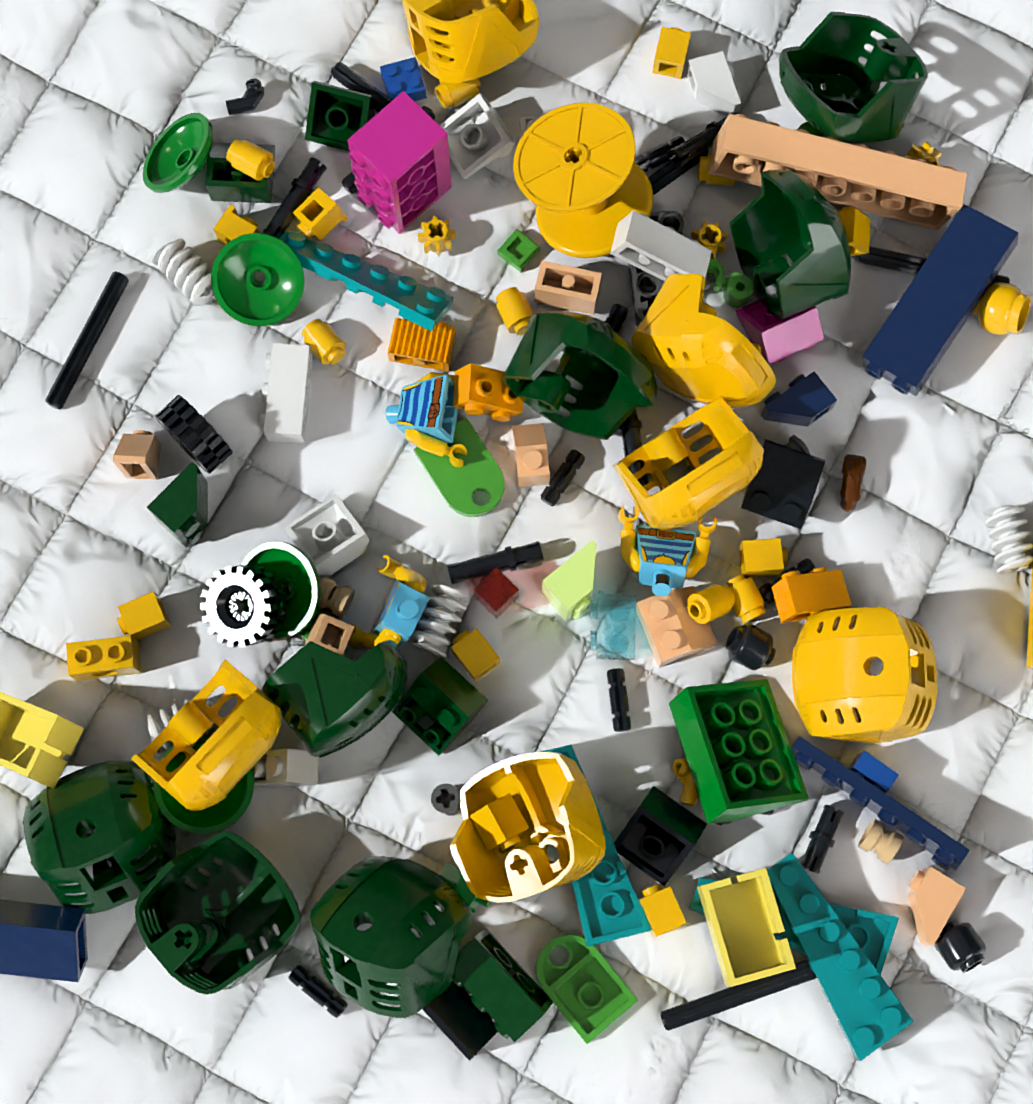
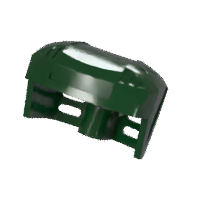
(849, 101)
(798, 222)
(611, 372)
(336, 699)
(123, 810)
(393, 898)
(237, 903)

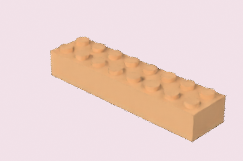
(840, 171)

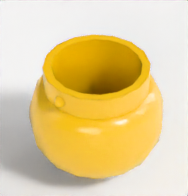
(1003, 309)

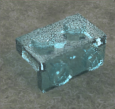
(614, 626)

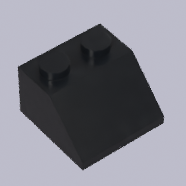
(784, 484)
(659, 836)
(461, 1020)

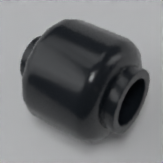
(750, 646)
(960, 947)

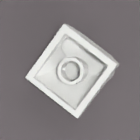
(476, 136)
(328, 536)

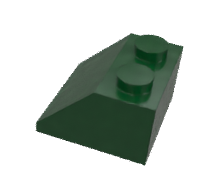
(183, 506)

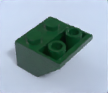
(232, 185)
(439, 705)

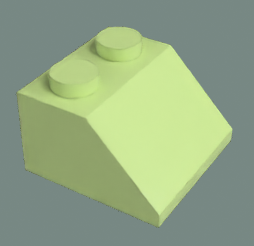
(572, 583)

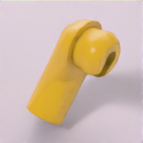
(682, 771)

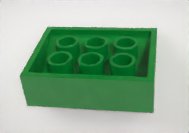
(737, 749)

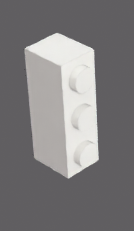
(658, 248)
(286, 393)

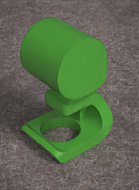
(735, 288)

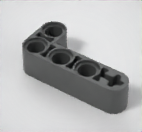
(640, 278)

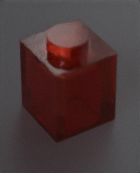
(496, 592)

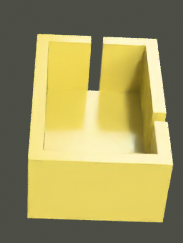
(35, 740)
(743, 927)

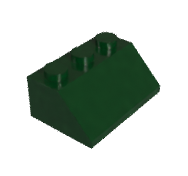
(500, 985)

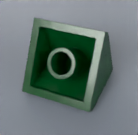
(336, 114)

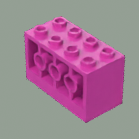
(400, 162)

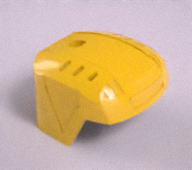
(480, 36)
(700, 352)
(707, 483)
(835, 674)
(227, 754)
(556, 809)

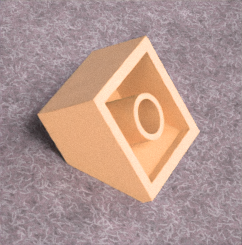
(671, 629)

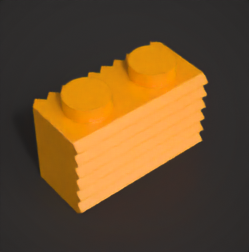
(422, 347)

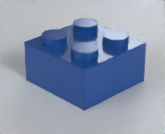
(403, 77)
(873, 771)

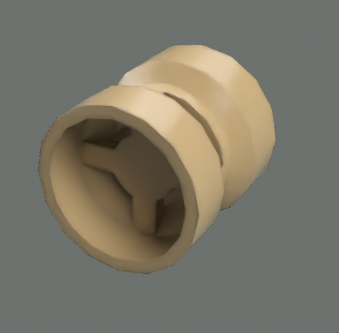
(335, 597)
(884, 843)

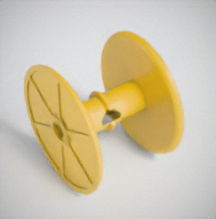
(581, 177)

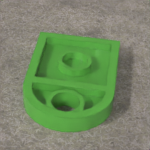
(461, 483)
(583, 987)

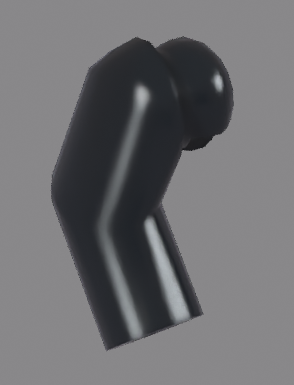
(249, 100)

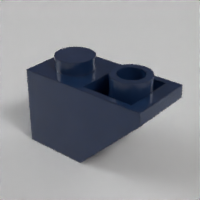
(801, 403)

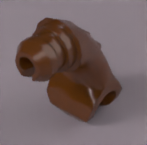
(853, 473)

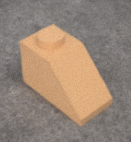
(138, 455)
(531, 455)
(932, 902)

